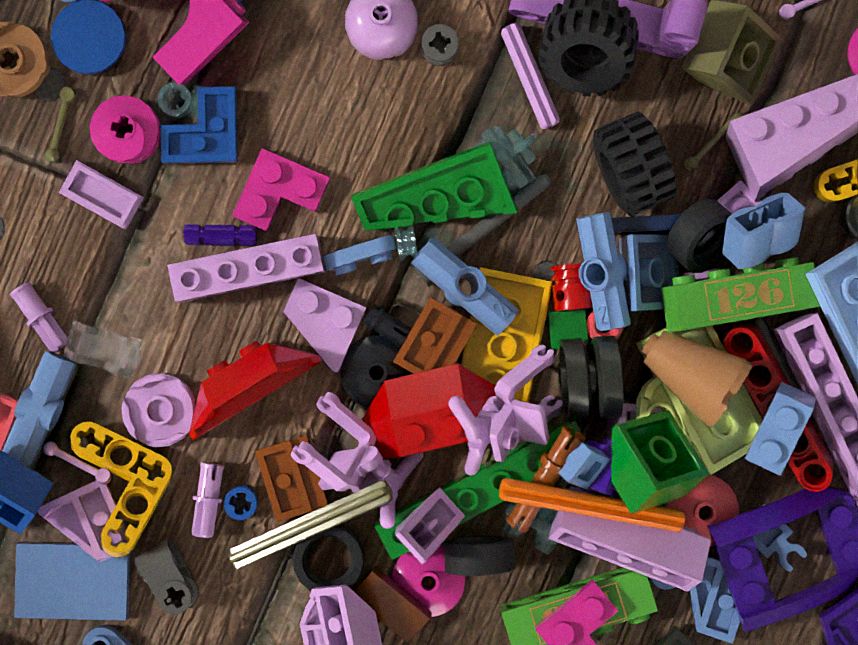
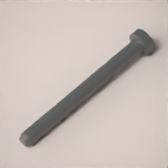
(492, 221)

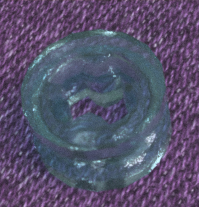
(185, 95)
(406, 242)

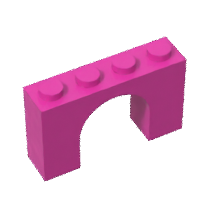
(203, 35)

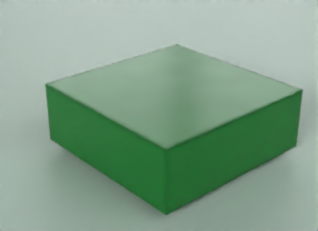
(567, 325)

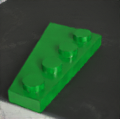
(451, 188)

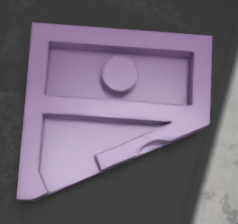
(324, 320)
(83, 516)

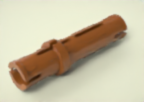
(546, 475)

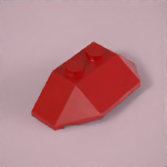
(246, 381)
(414, 409)

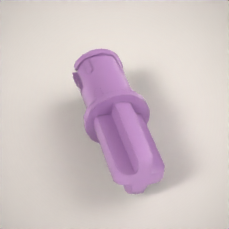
(39, 317)
(207, 499)

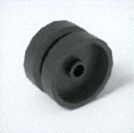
(590, 378)

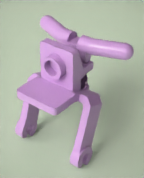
(503, 418)
(358, 466)

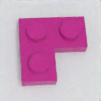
(278, 179)
(577, 617)

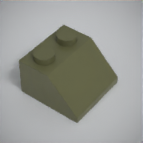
(733, 51)

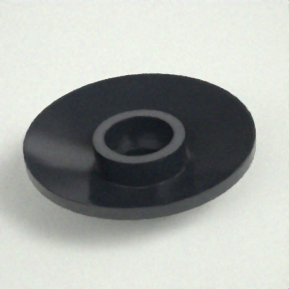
(357, 365)

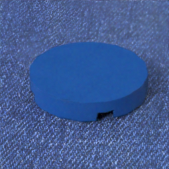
(88, 37)

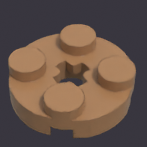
(32, 61)

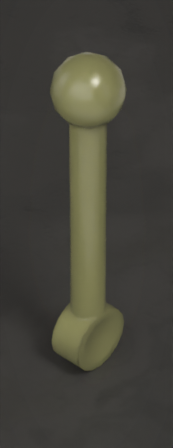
(67, 95)
(692, 162)

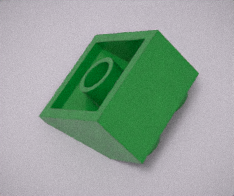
(653, 462)

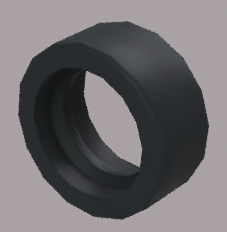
(691, 227)
(356, 550)
(479, 555)

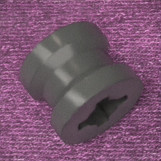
(440, 52)

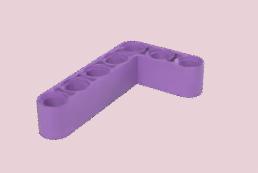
(661, 31)

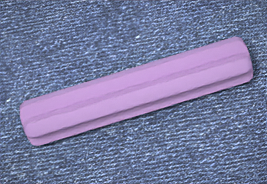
(530, 75)

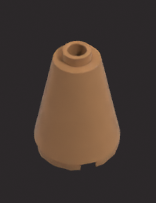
(696, 373)

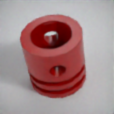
(569, 291)

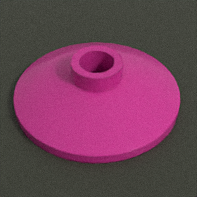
(443, 595)

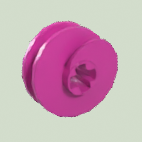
(133, 146)

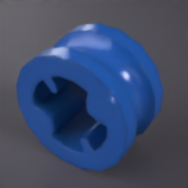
(251, 496)

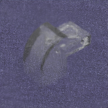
(103, 348)

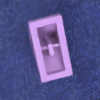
(429, 525)

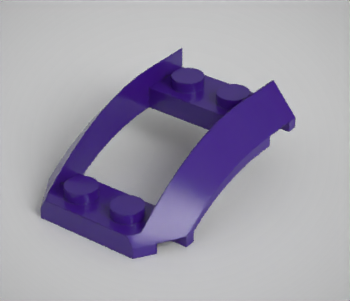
(744, 568)

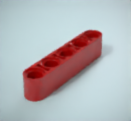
(763, 392)

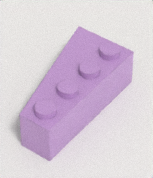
(792, 134)

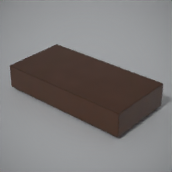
(393, 604)

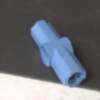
(605, 290)
(484, 301)
(39, 408)

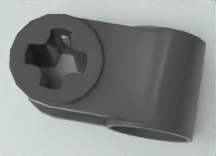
(165, 573)

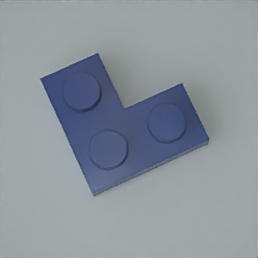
(209, 140)

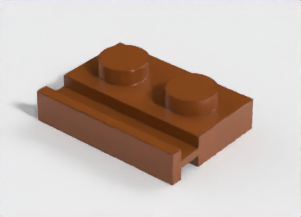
(435, 338)
(290, 485)

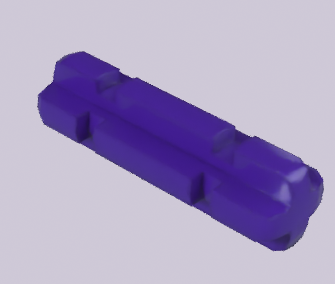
(220, 235)

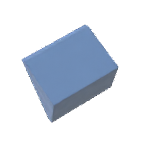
(648, 270)

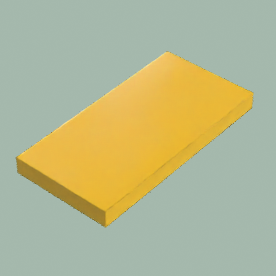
(497, 355)

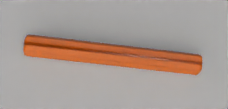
(589, 505)

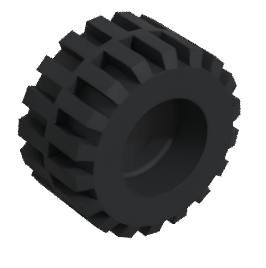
(584, 67)
(634, 163)

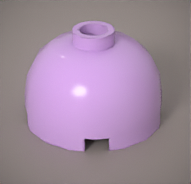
(381, 37)

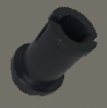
(386, 325)

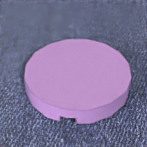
(158, 409)

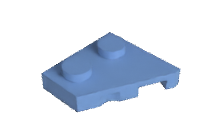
(713, 604)

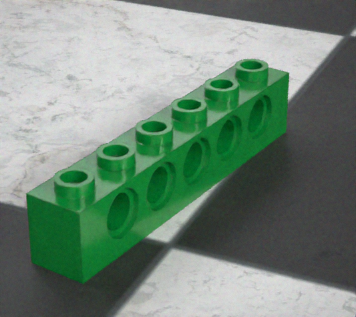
(479, 491)

